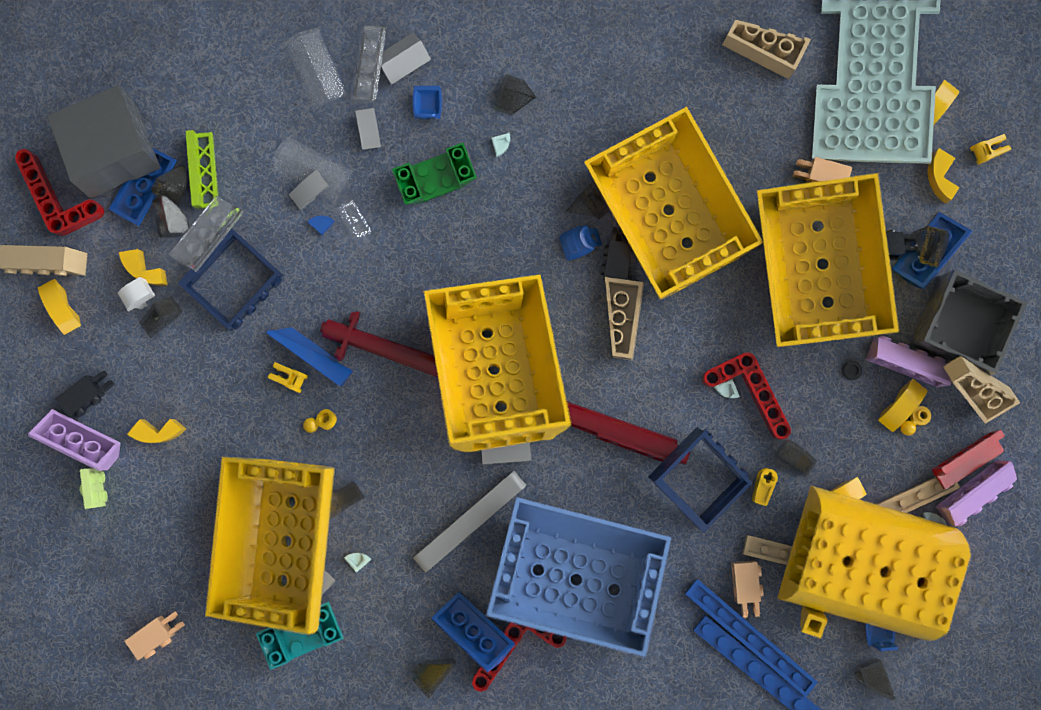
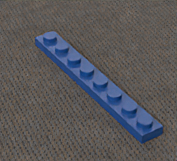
(751, 637)
(752, 666)

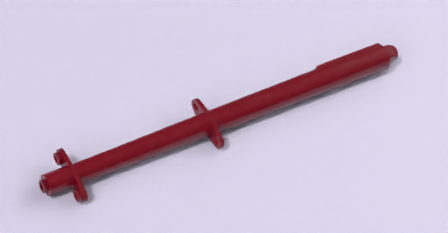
(601, 425)

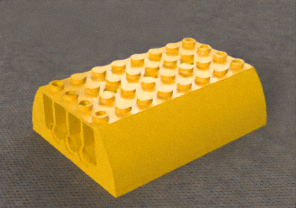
(688, 182)
(856, 256)
(521, 349)
(875, 538)
(252, 548)

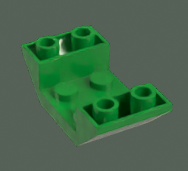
(435, 175)

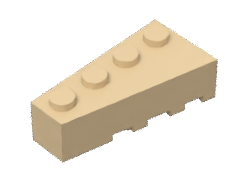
(767, 47)
(42, 260)
(624, 308)
(982, 391)

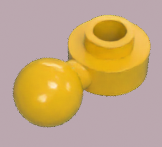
(311, 425)
(909, 427)

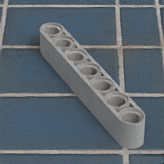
(469, 521)

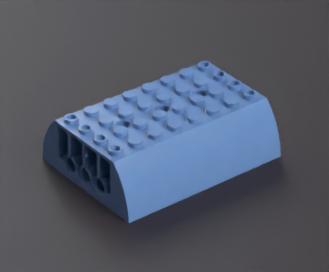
(598, 553)

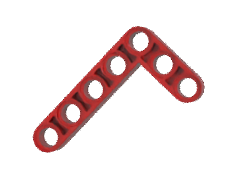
(50, 199)
(754, 389)
(545, 635)

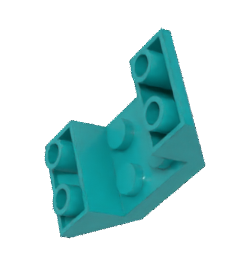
(283, 646)

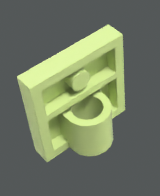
(92, 488)

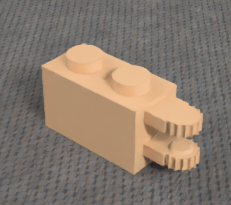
(822, 170)
(747, 586)
(153, 635)

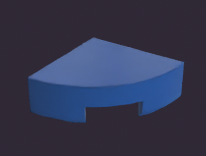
(321, 223)

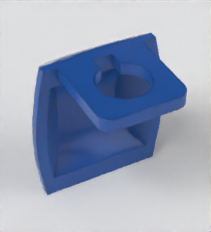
(427, 102)
(578, 241)
(879, 636)

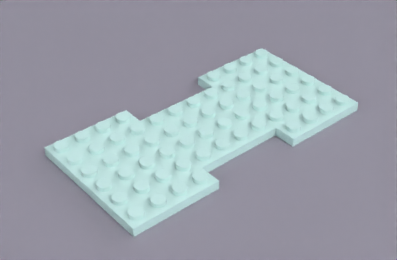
(875, 105)

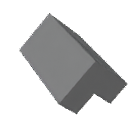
(403, 58)
(506, 454)

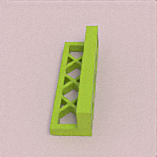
(195, 168)

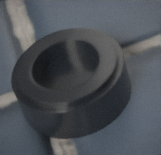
(852, 370)

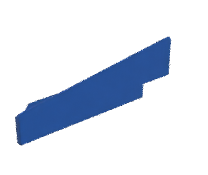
(312, 354)

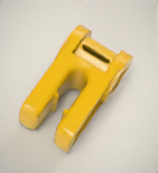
(984, 152)
(294, 380)
(763, 489)

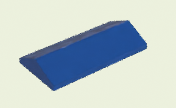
(136, 195)
(921, 274)
(473, 632)

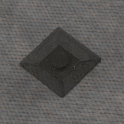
(432, 674)

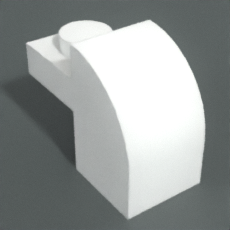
(136, 294)

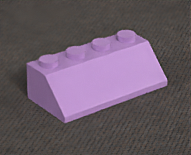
(908, 362)
(76, 440)
(977, 492)

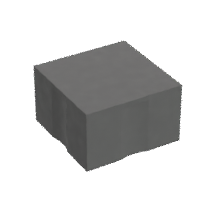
(103, 142)
(968, 321)

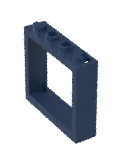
(192, 276)
(724, 501)

